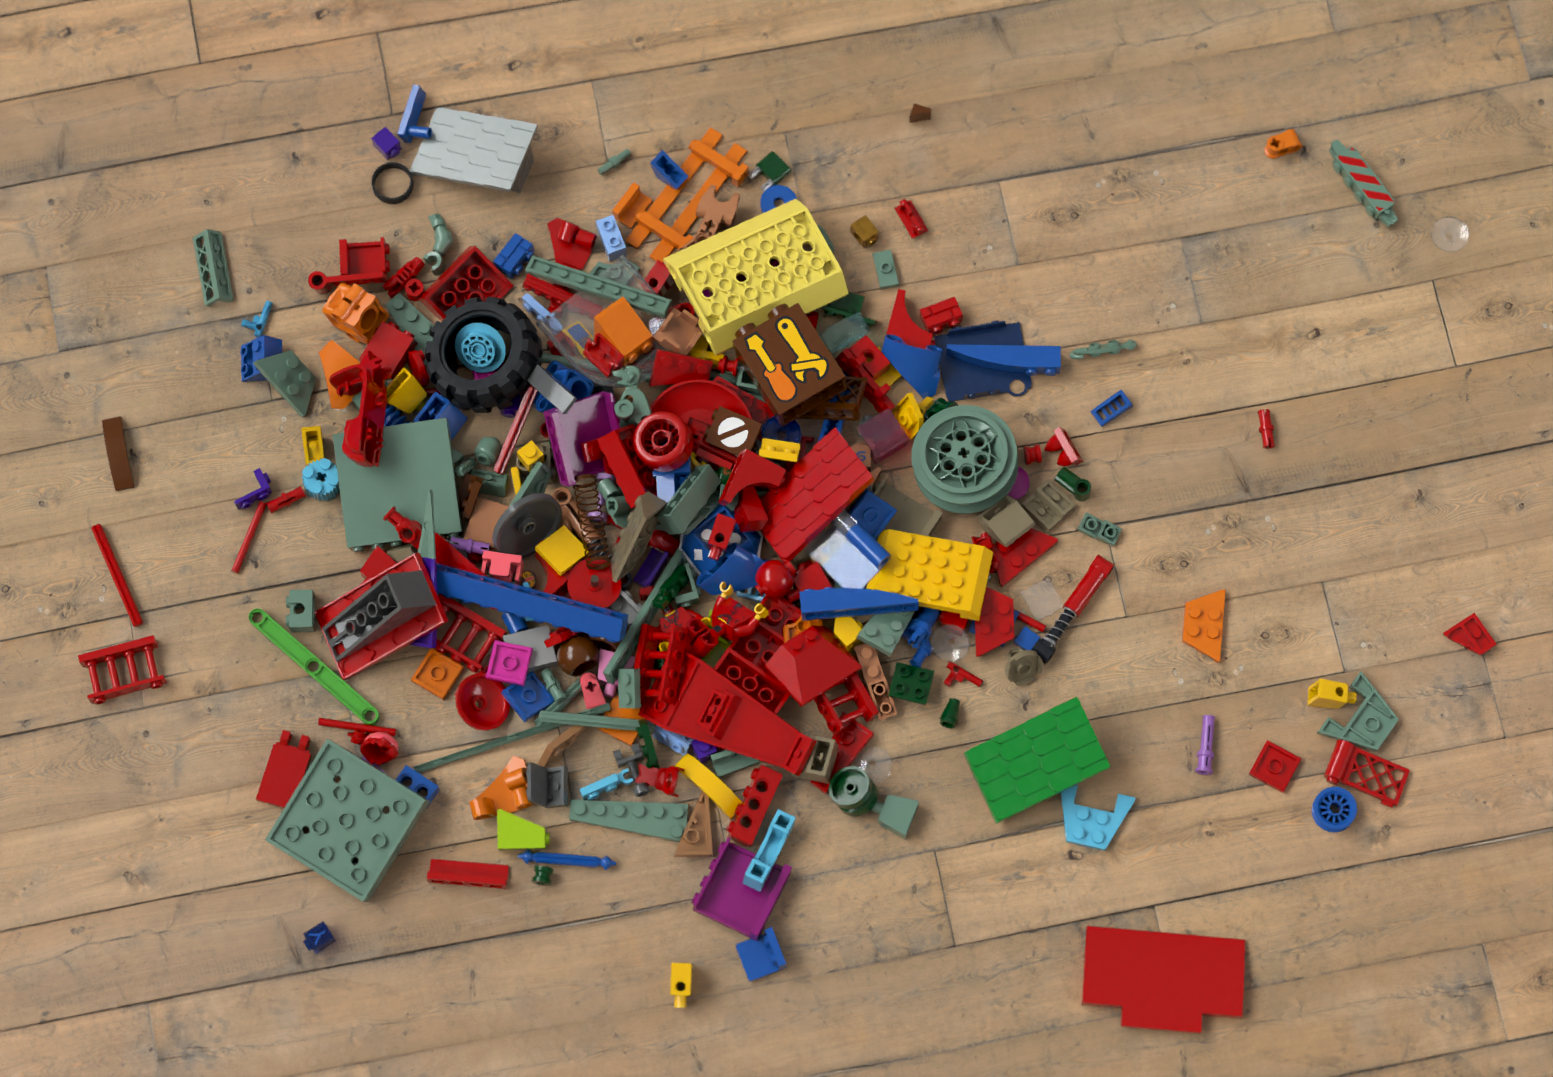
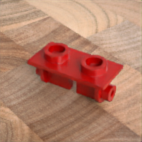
(910, 218)
(985, 540)

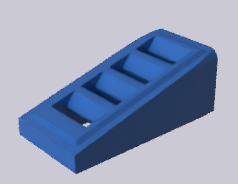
(1120, 394)

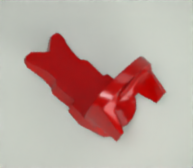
(664, 542)
(662, 778)

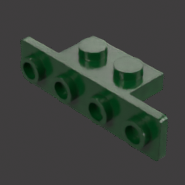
(848, 306)

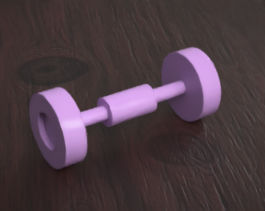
(600, 476)

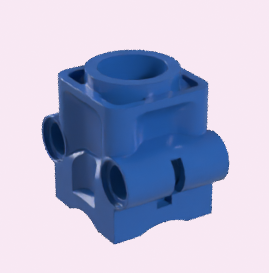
(575, 382)

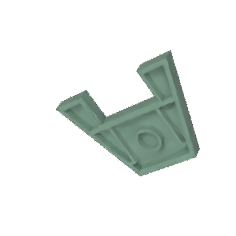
(1370, 722)

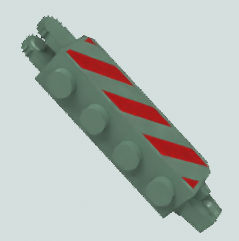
(1363, 182)

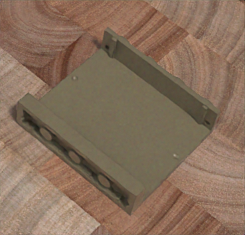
(910, 515)

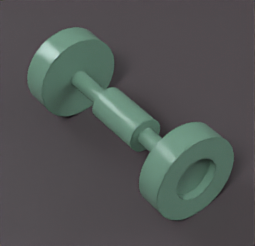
(624, 410)

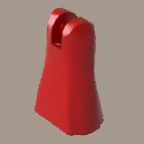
(699, 640)

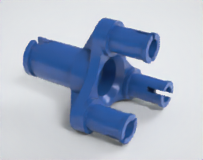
(918, 634)

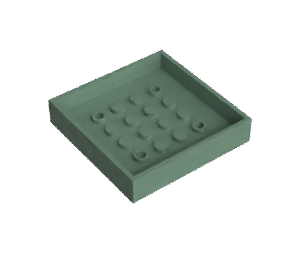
(347, 820)

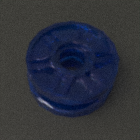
(772, 428)

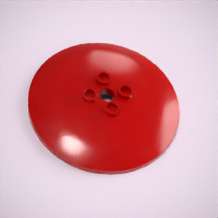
(695, 403)

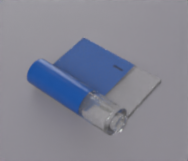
(848, 552)

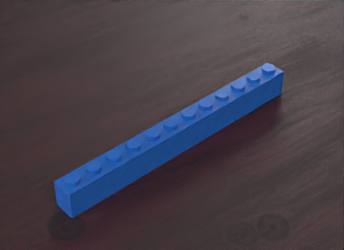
(531, 603)

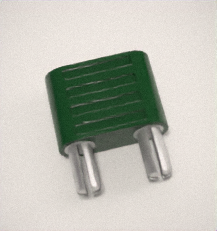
(772, 168)

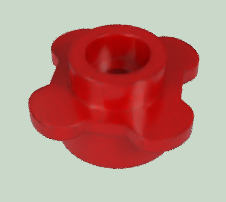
(358, 736)

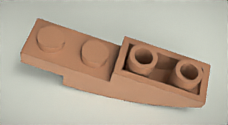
(875, 680)

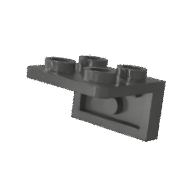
(547, 785)

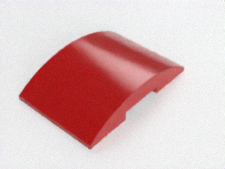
(747, 655)

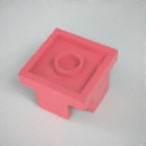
(503, 566)

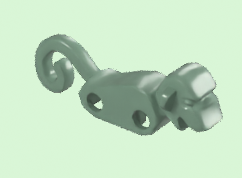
(631, 378)

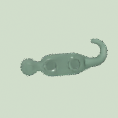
(1096, 349)

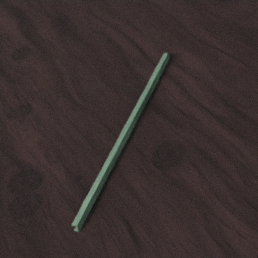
(502, 741)

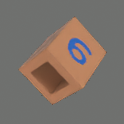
(863, 453)

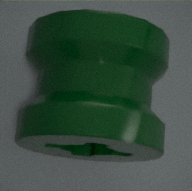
(542, 875)

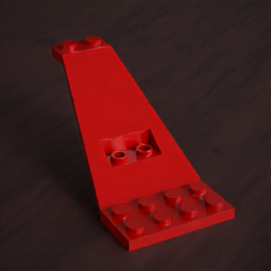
(735, 724)

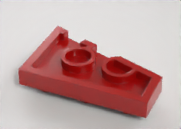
(676, 367)

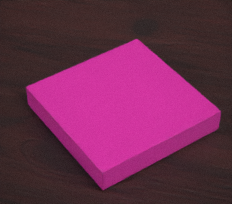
(509, 663)

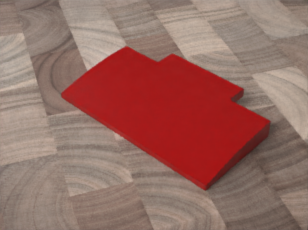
(1163, 977)

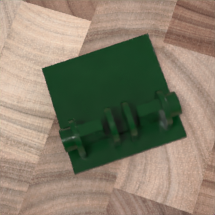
(911, 683)

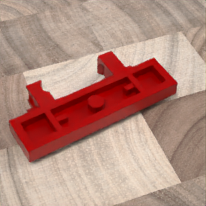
(873, 392)

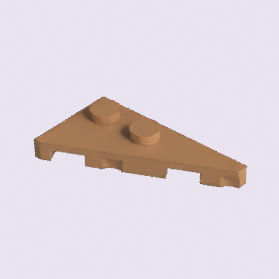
(559, 744)
(697, 835)

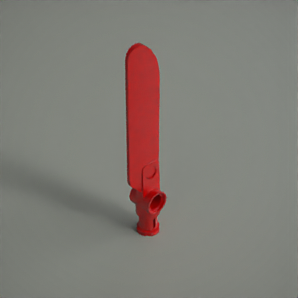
(445, 552)

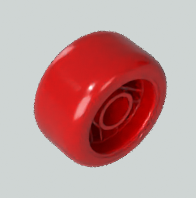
(653, 432)

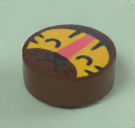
(530, 577)

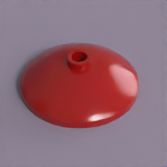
(492, 705)

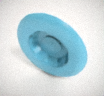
(478, 349)

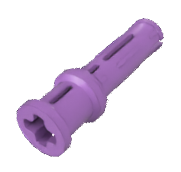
(1205, 753)

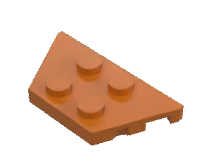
(1204, 624)

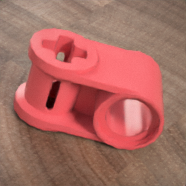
(592, 693)

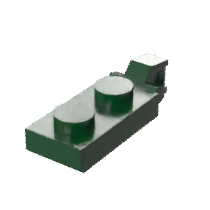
(671, 587)
(648, 749)

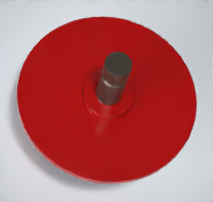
(593, 586)

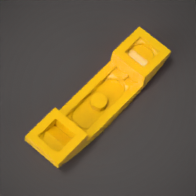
(709, 784)

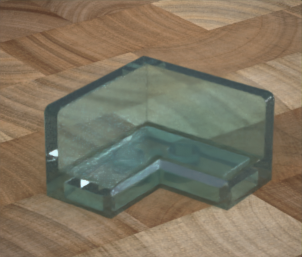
(844, 332)

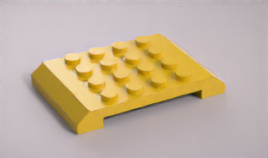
(935, 571)

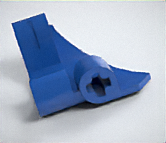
(915, 364)
(737, 570)

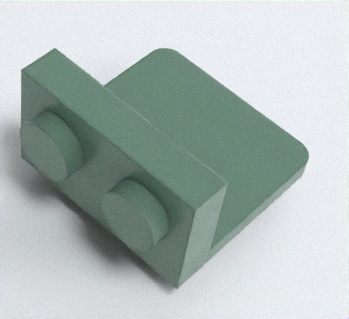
(629, 688)

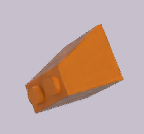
(624, 330)

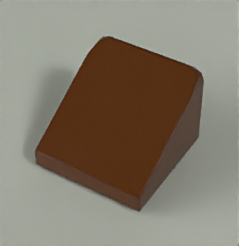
(919, 113)

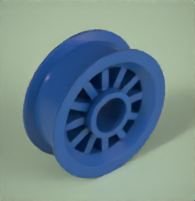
(1349, 802)

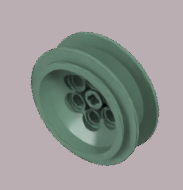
(987, 482)

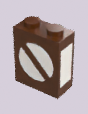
(732, 431)

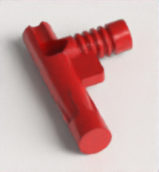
(960, 675)

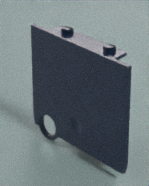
(971, 381)

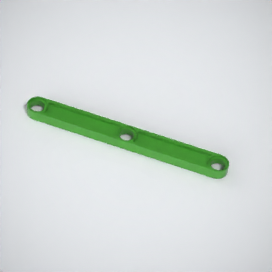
(303, 658)

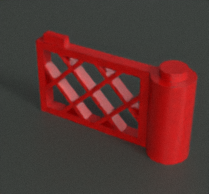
(322, 284)
(1341, 766)

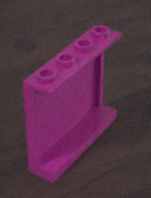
(583, 422)
(732, 902)

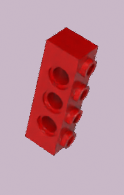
(770, 780)

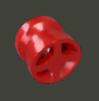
(414, 294)
(1032, 454)

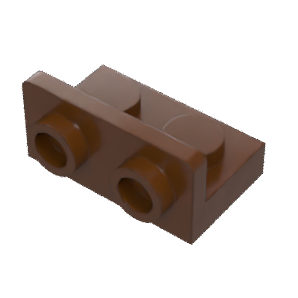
(468, 493)

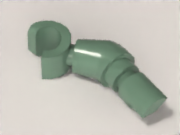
(442, 244)

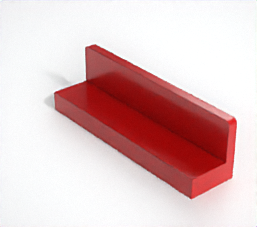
(468, 874)

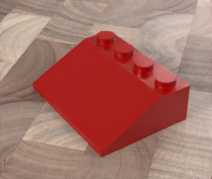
(464, 279)

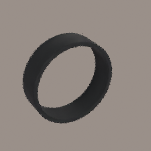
(389, 165)

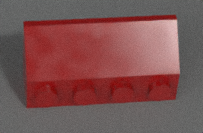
(627, 467)

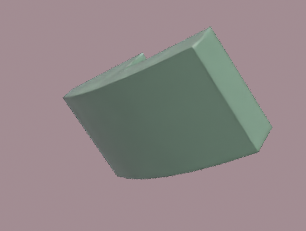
(1098, 529)

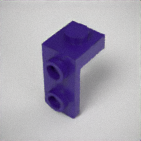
(259, 494)

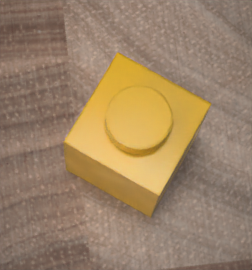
(530, 455)

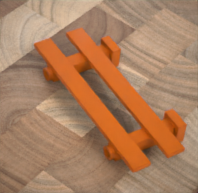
(673, 237)

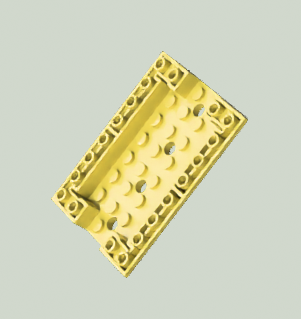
(746, 249)

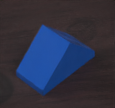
(668, 170)

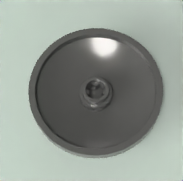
(527, 524)

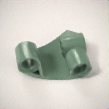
(615, 501)

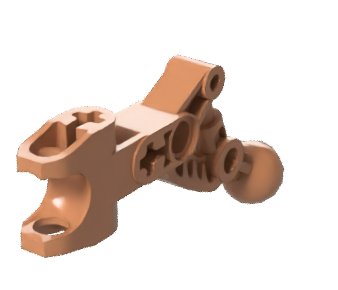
(714, 216)

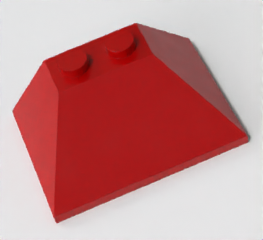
(811, 664)

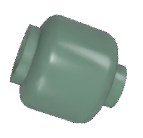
(488, 450)

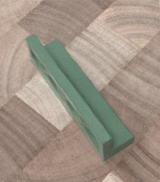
(215, 264)
(730, 762)

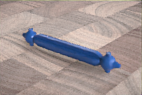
(567, 859)

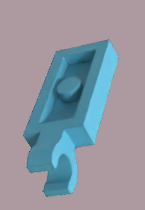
(607, 784)

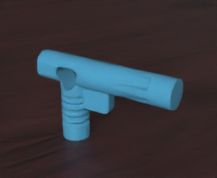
(258, 320)

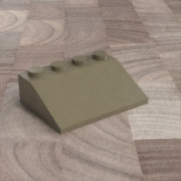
(636, 534)

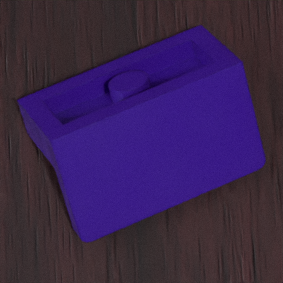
(651, 568)

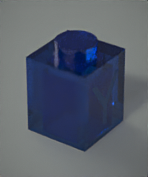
(318, 938)

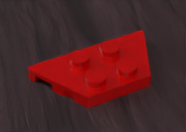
(1021, 553)
(995, 622)

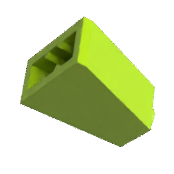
(519, 834)

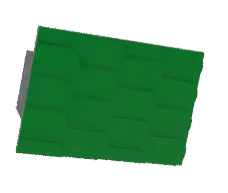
(1036, 760)

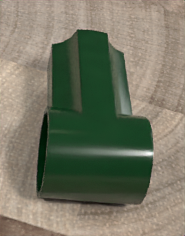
(1072, 482)

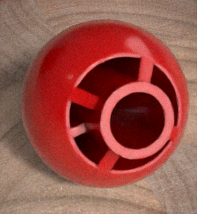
(775, 578)

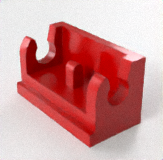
(603, 355)

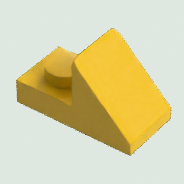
(313, 443)

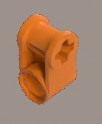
(1282, 144)

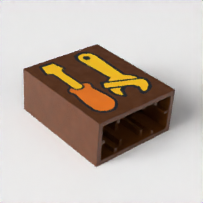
(788, 363)

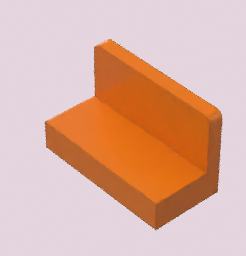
(630, 205)

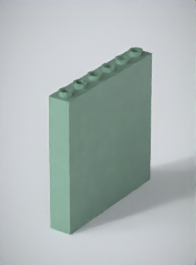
(411, 463)

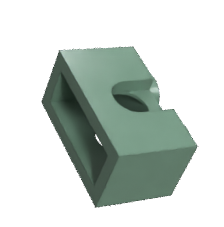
(305, 621)

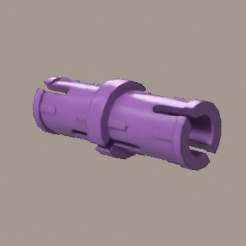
(469, 545)

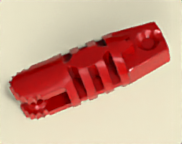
(403, 275)

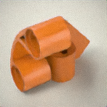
(334, 359)
(504, 793)

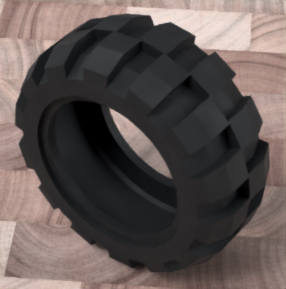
(499, 387)

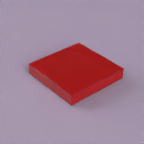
(1275, 766)

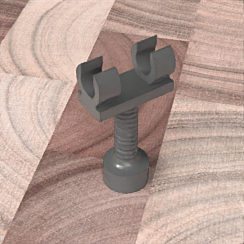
(641, 788)

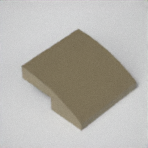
(1048, 505)

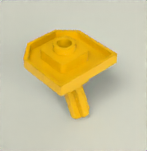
(911, 414)

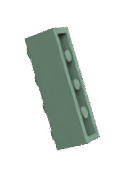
(689, 499)

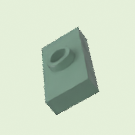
(885, 269)

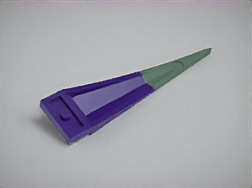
(428, 556)

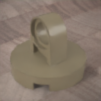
(1023, 666)

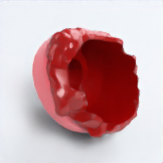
(379, 748)

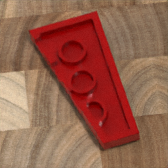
(759, 410)
(850, 743)

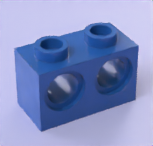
(418, 783)

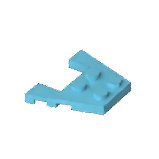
(1092, 826)

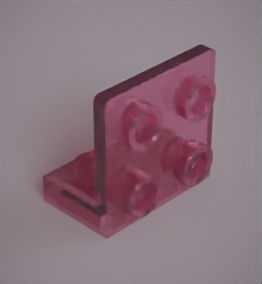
(883, 435)

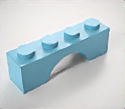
(769, 851)

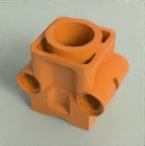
(355, 312)

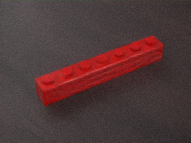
(545, 289)

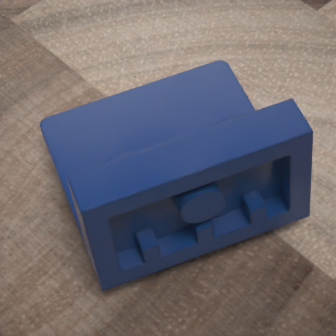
(761, 956)

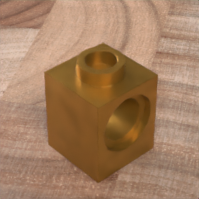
(864, 232)

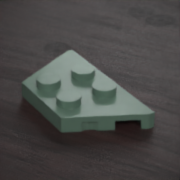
(289, 378)

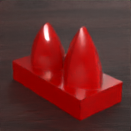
(1059, 441)

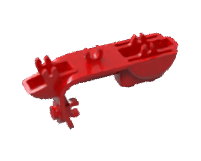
(365, 432)

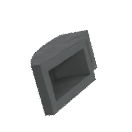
(552, 389)

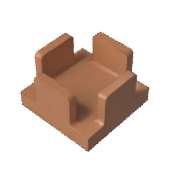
(678, 332)

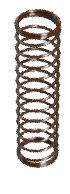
(598, 566)

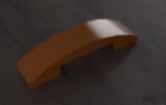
(117, 453)

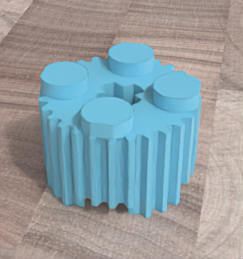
(314, 473)

